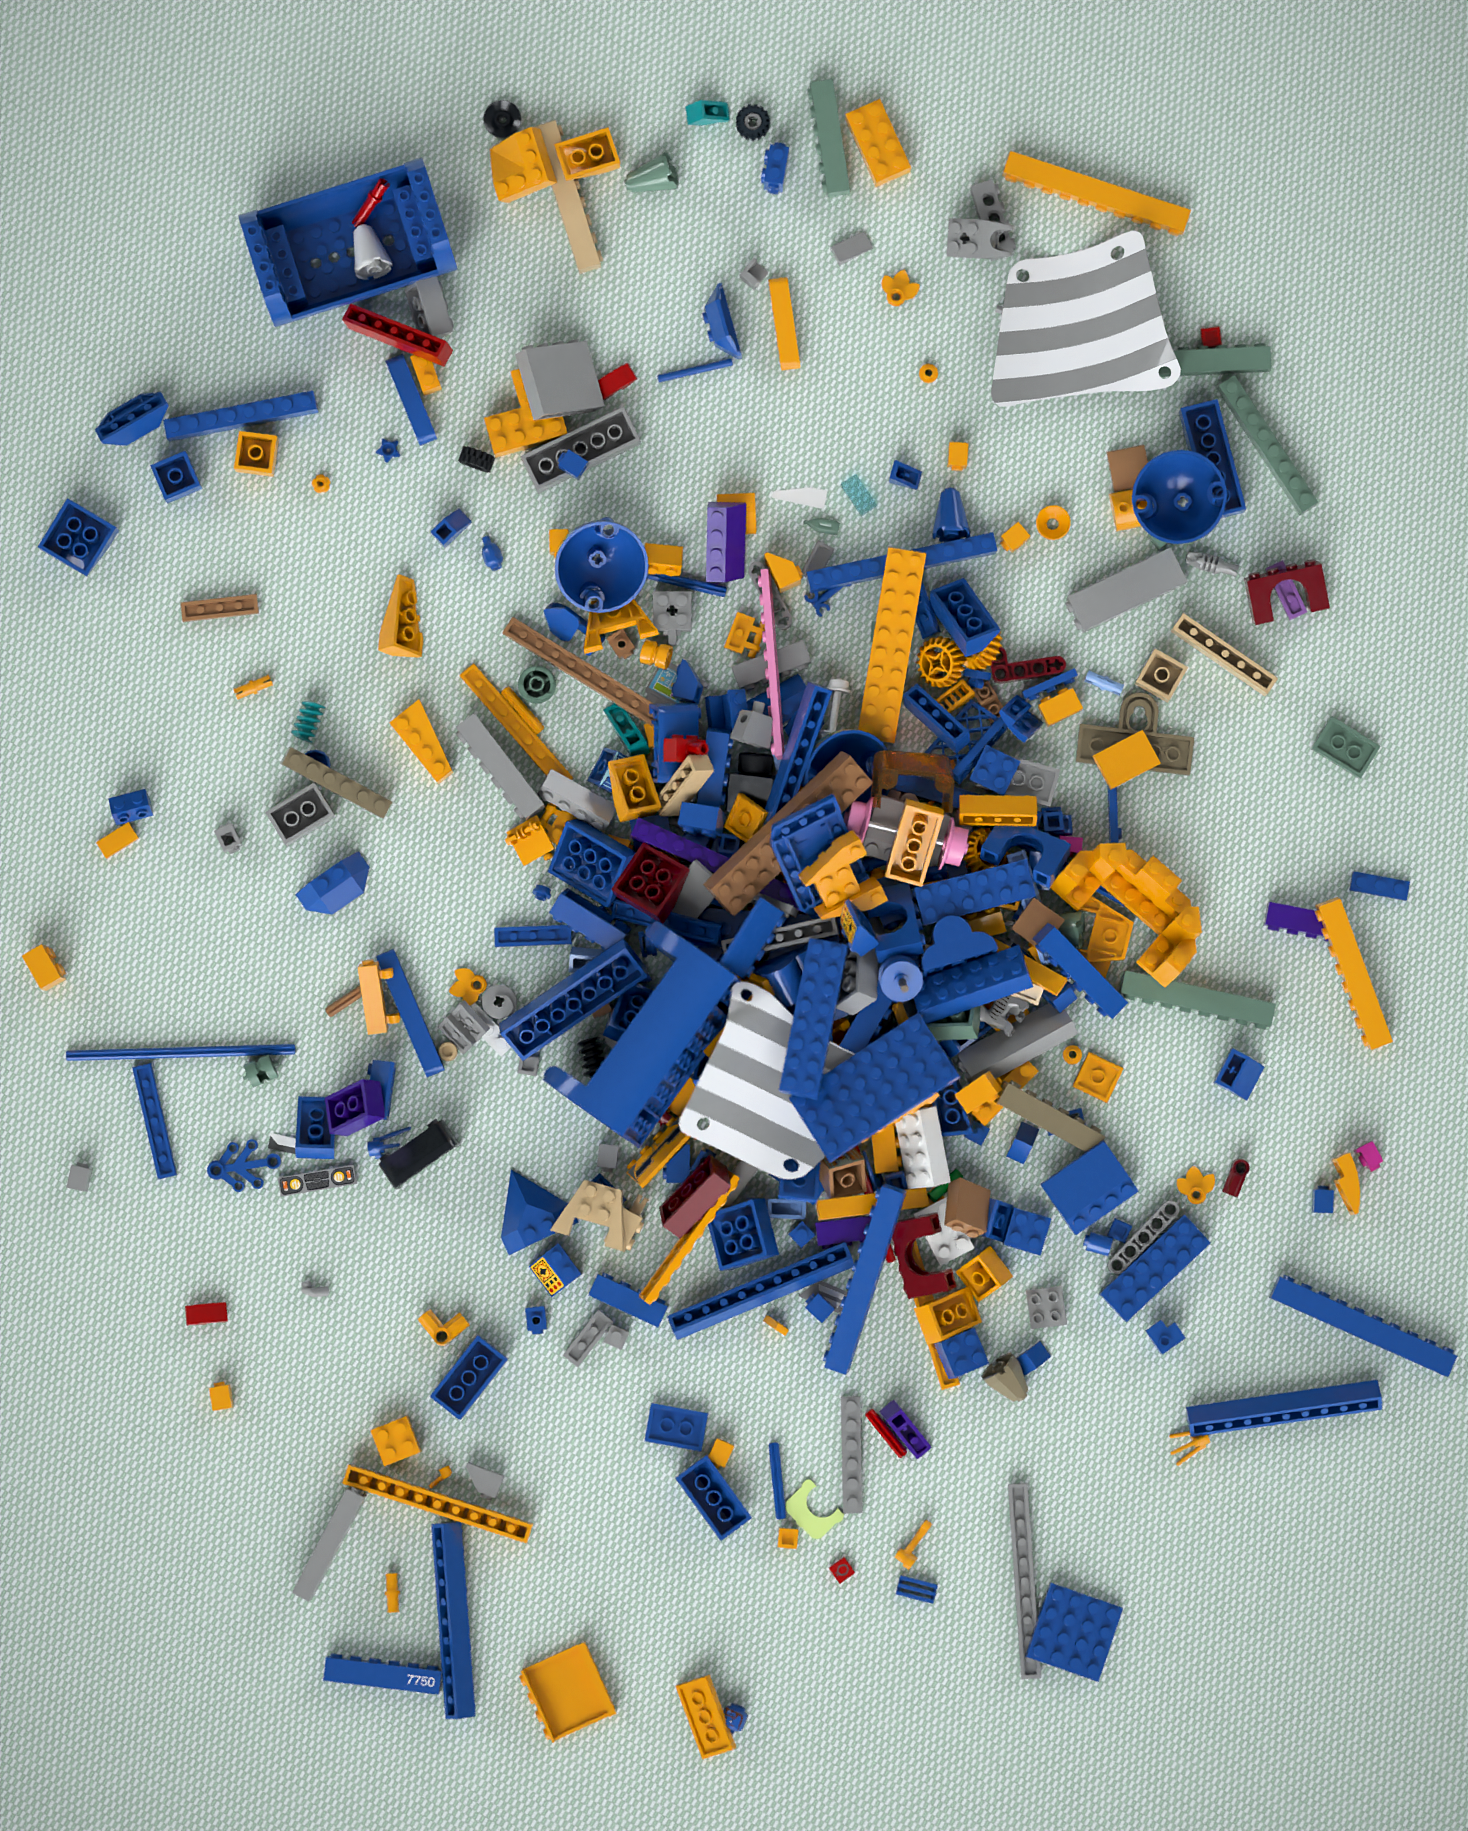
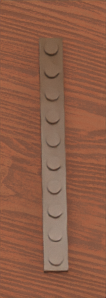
(579, 669)

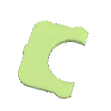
(812, 1524)

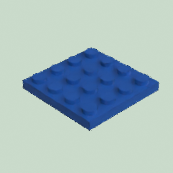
(1074, 1632)

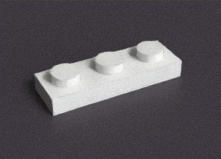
(493, 1035)

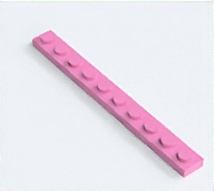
(770, 655)

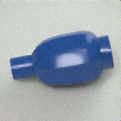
(491, 554)

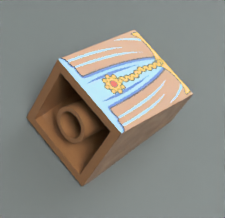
(843, 1175)

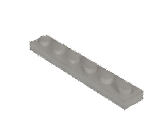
(851, 1454)

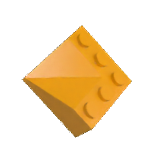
(521, 165)

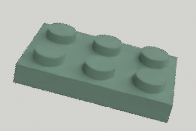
(1345, 747)

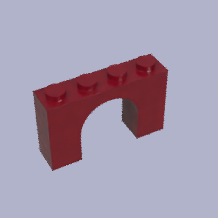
(1261, 585)
(916, 1280)

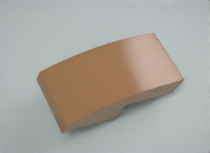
(988, 699)

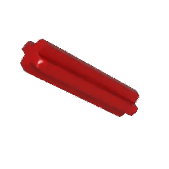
(885, 1432)

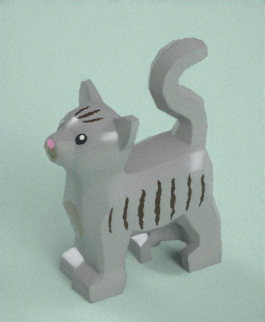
(1001, 1010)

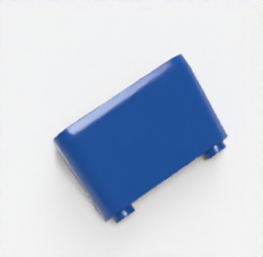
(669, 721)

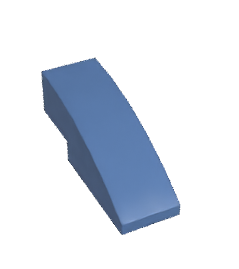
(785, 1208)

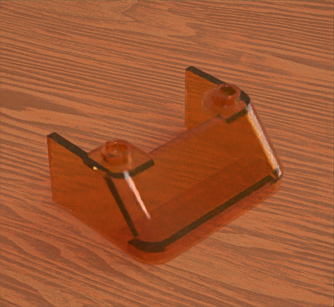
(891, 763)

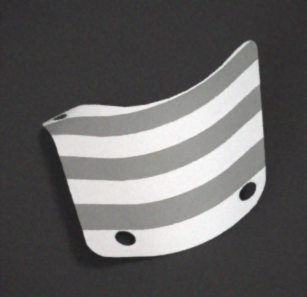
(1112, 319)
(743, 1093)

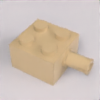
(632, 1221)

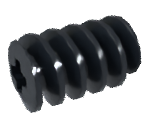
(591, 1056)

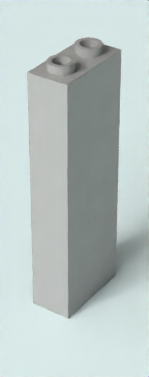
(1126, 590)
(1032, 1037)
(329, 1543)

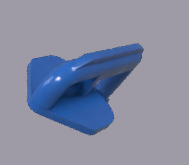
(564, 622)

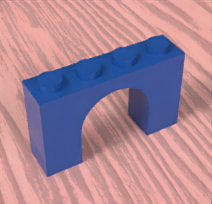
(1053, 850)
(907, 939)

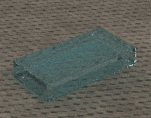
(858, 495)

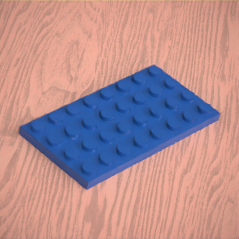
(876, 1087)

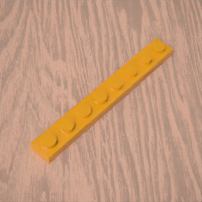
(683, 1247)

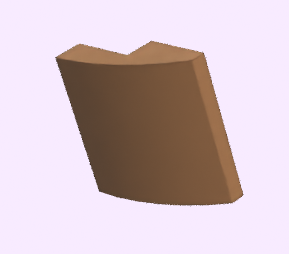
(1125, 466)

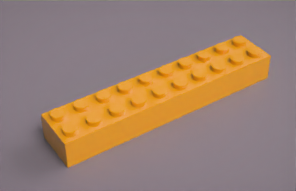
(891, 643)

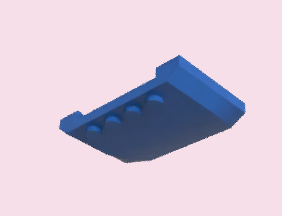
(800, 840)

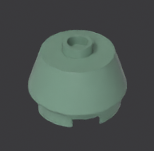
(537, 684)

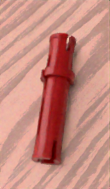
(373, 198)

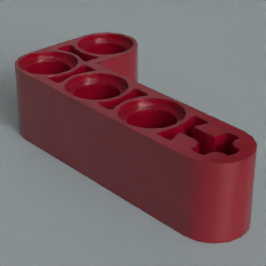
(1027, 665)

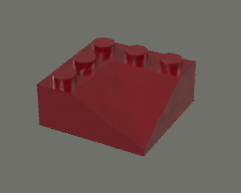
(651, 882)

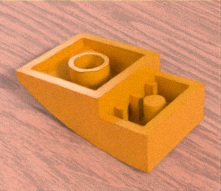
(1348, 1182)

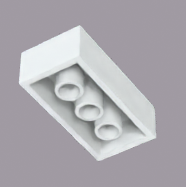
(922, 1149)

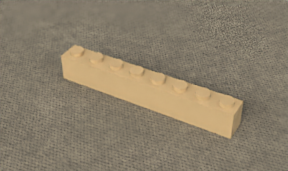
(571, 206)

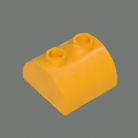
(1123, 510)

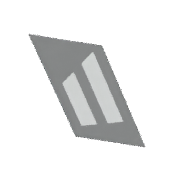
(829, 1292)

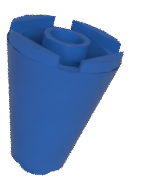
(950, 517)

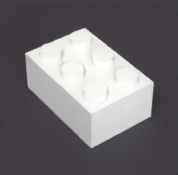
(947, 1243)

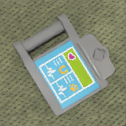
(660, 686)

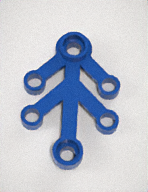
(240, 1166)

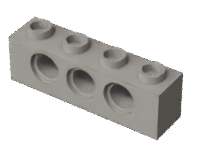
(989, 190)

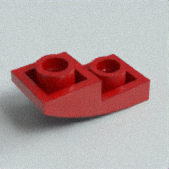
(616, 380)
(206, 1313)

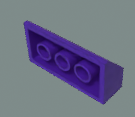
(725, 541)

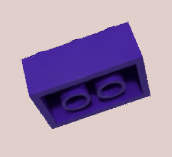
(355, 1107)

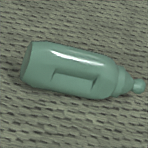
(823, 525)

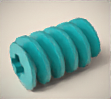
(307, 721)

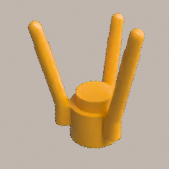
(1199, 1441)

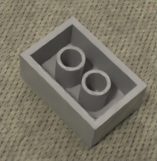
(429, 307)
(300, 814)

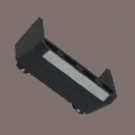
(418, 1153)

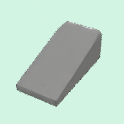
(851, 248)

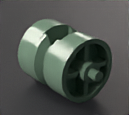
(262, 1070)

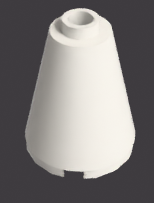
(369, 254)

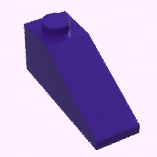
(905, 1429)

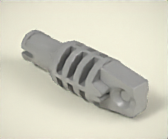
(1210, 563)

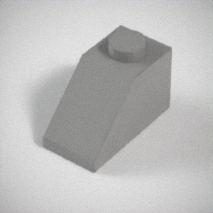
(485, 1480)

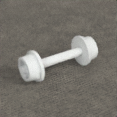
(839, 687)

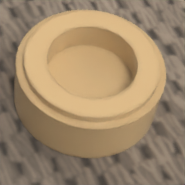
(447, 1051)

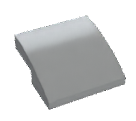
(463, 1027)

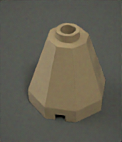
(1007, 1378)

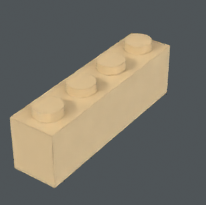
(684, 784)

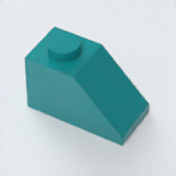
(707, 112)

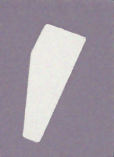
(806, 496)

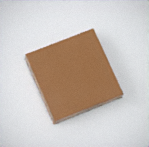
(1034, 919)

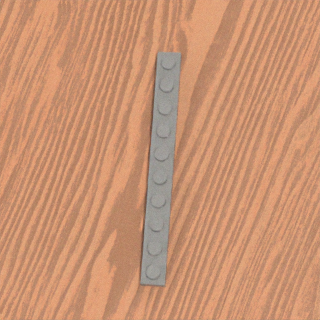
(1023, 1575)

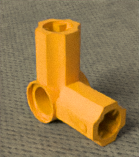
(451, 1328)

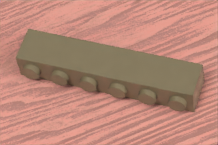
(336, 782)
(1045, 1116)

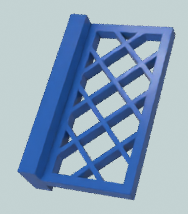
(990, 737)

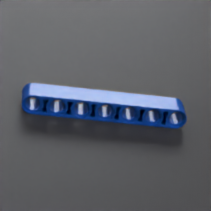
(411, 1014)

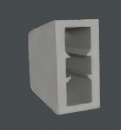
(753, 727)

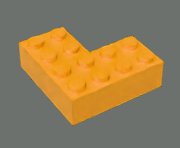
(517, 430)

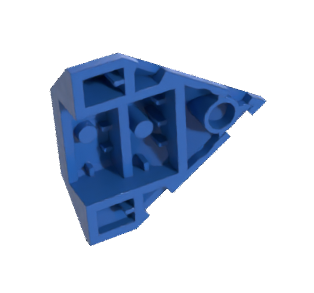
(528, 1213)

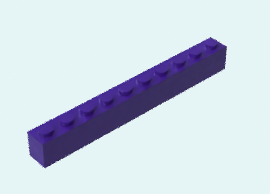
(690, 851)

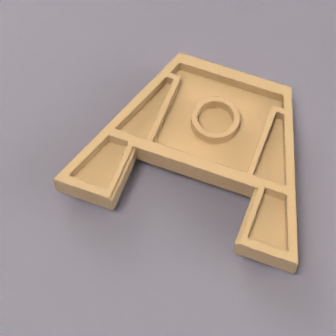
(597, 1205)

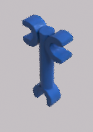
(818, 602)

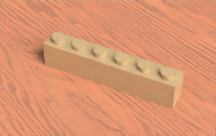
(1224, 654)

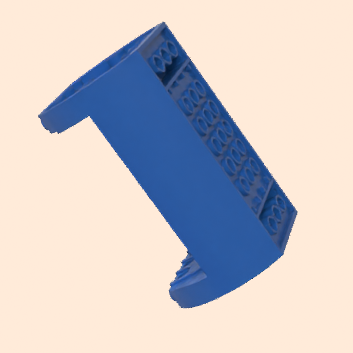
(313, 227)
(659, 1044)

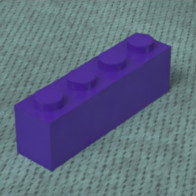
(1293, 920)
(841, 1231)

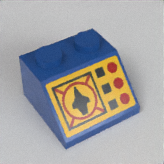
(857, 929)
(555, 1270)

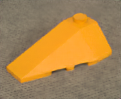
(400, 626)

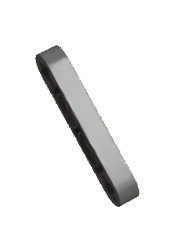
(776, 595)

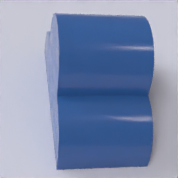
(954, 945)
(784, 974)

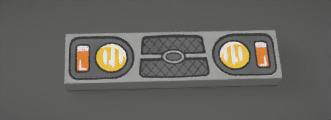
(317, 1180)

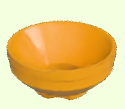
(1057, 513)

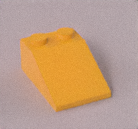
(588, 155)
(633, 788)
(947, 1315)

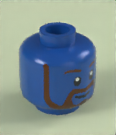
(735, 1717)

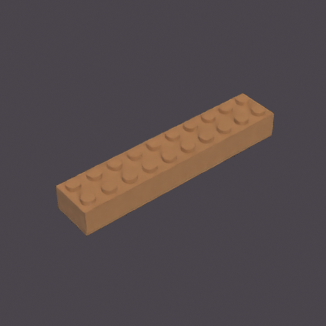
(755, 861)

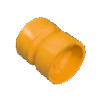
(659, 655)

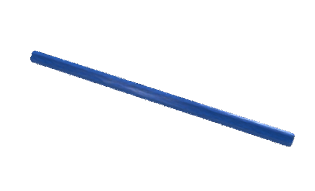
(180, 1052)

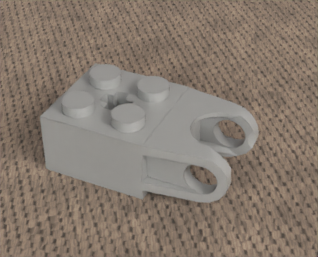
(976, 238)

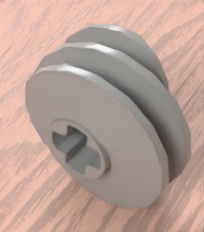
(490, 996)

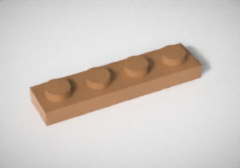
(219, 608)

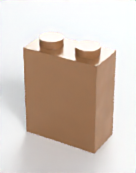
(967, 1207)

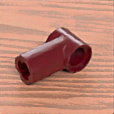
(1235, 1180)

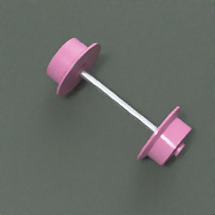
(953, 845)

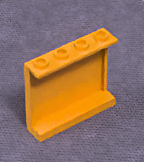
(567, 1691)

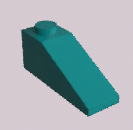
(626, 730)

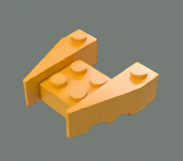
(836, 880)

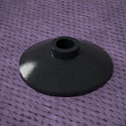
(499, 110)

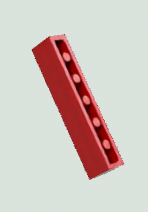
(397, 334)

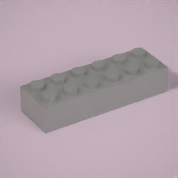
(593, 442)
(501, 768)

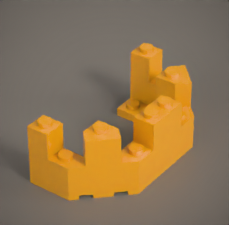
(1148, 892)

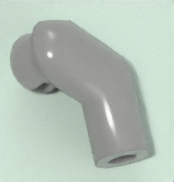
(314, 1292)

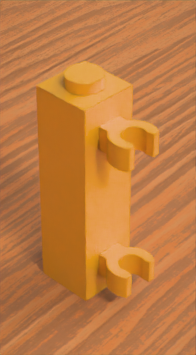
(373, 997)

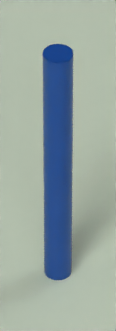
(695, 370)

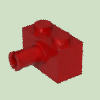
(677, 749)

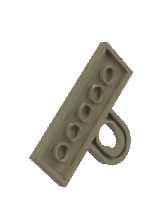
(1172, 750)

